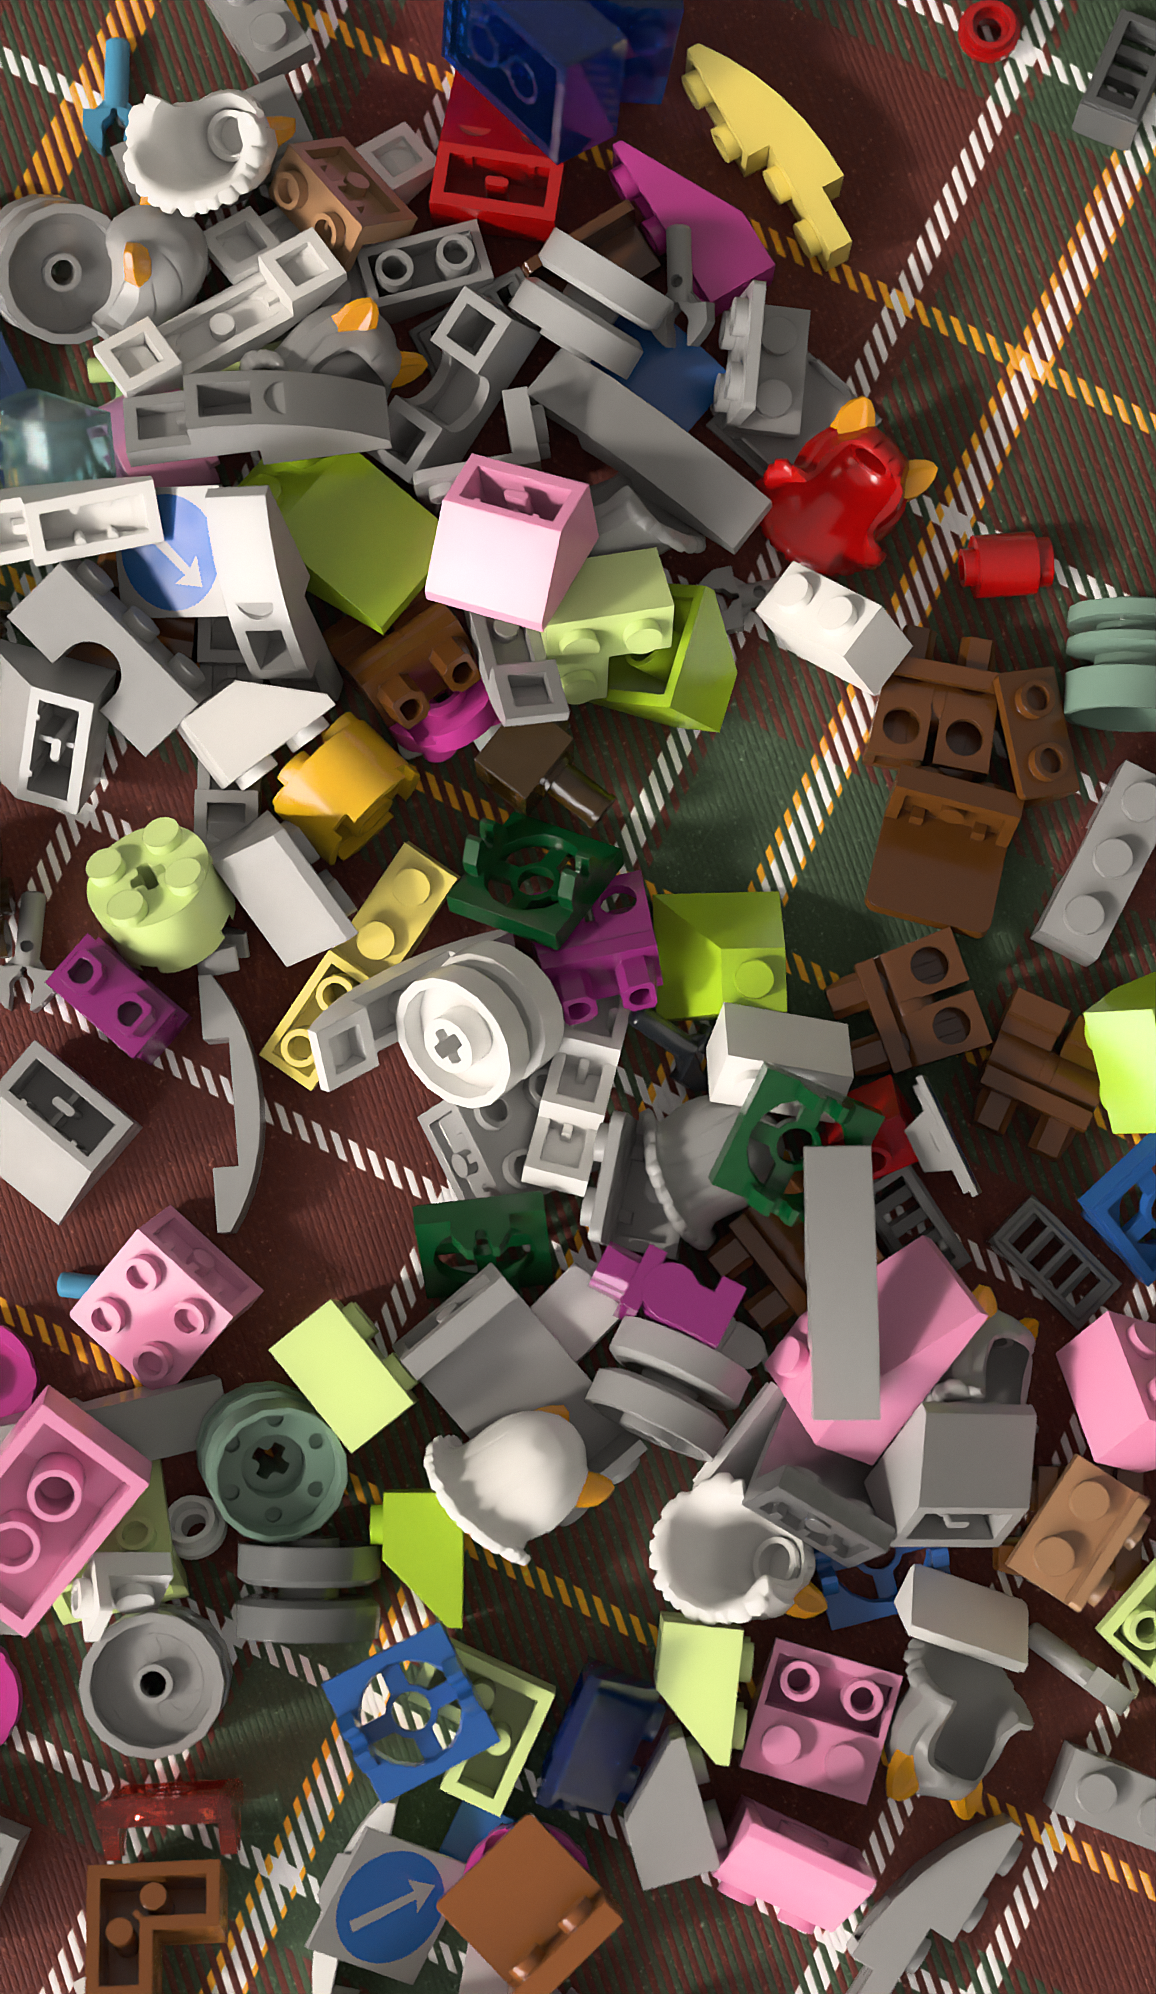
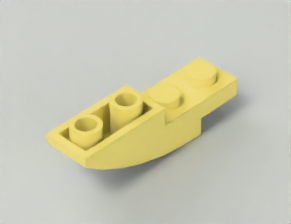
(764, 130)
(388, 933)

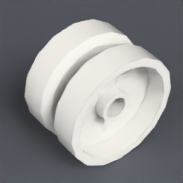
(479, 1023)

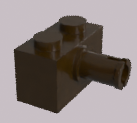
(534, 761)

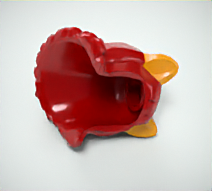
(841, 494)

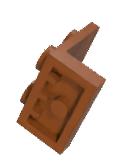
(531, 1909)

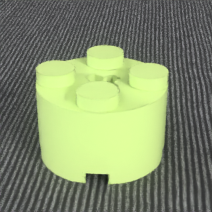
(159, 897)

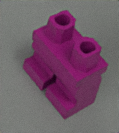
(606, 956)
(117, 1000)
(666, 1293)

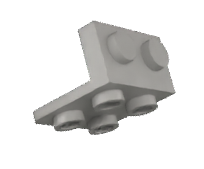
(527, 440)
(625, 1201)

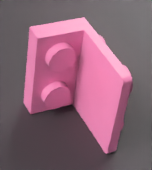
(164, 1300)

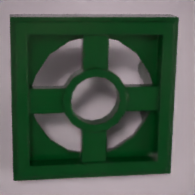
(572, 890)
(770, 1089)
(501, 1220)

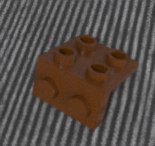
(942, 850)

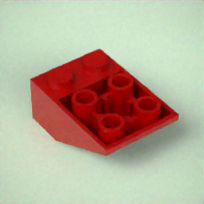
(492, 172)

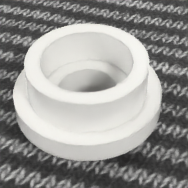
(188, 1512)

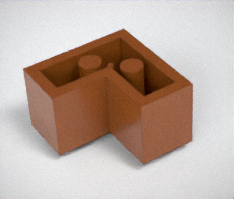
(143, 1908)

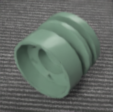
(1121, 684)
(276, 1495)

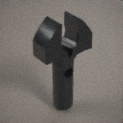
(677, 1043)

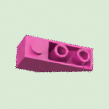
(724, 244)

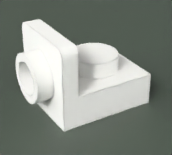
(120, 1582)

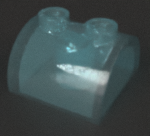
(53, 440)

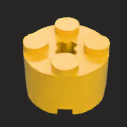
(344, 788)

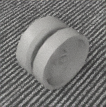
(32, 239)
(586, 310)
(668, 1388)
(127, 1709)

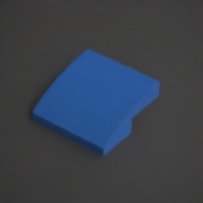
(670, 379)

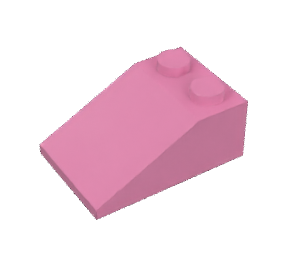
(923, 1327)
(59, 1500)
(791, 1867)

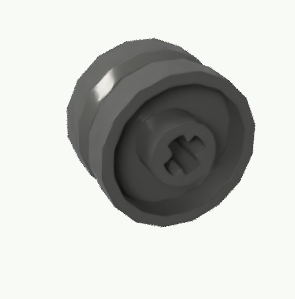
(308, 1590)

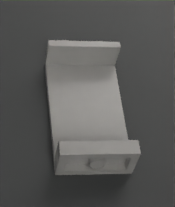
(494, 1358)

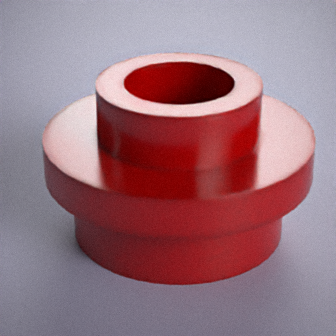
(992, 14)

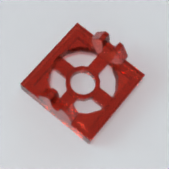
(170, 1805)

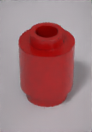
(1006, 564)

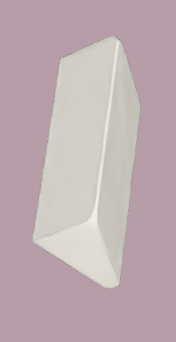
(576, 1312)
(746, 1439)
(964, 1617)

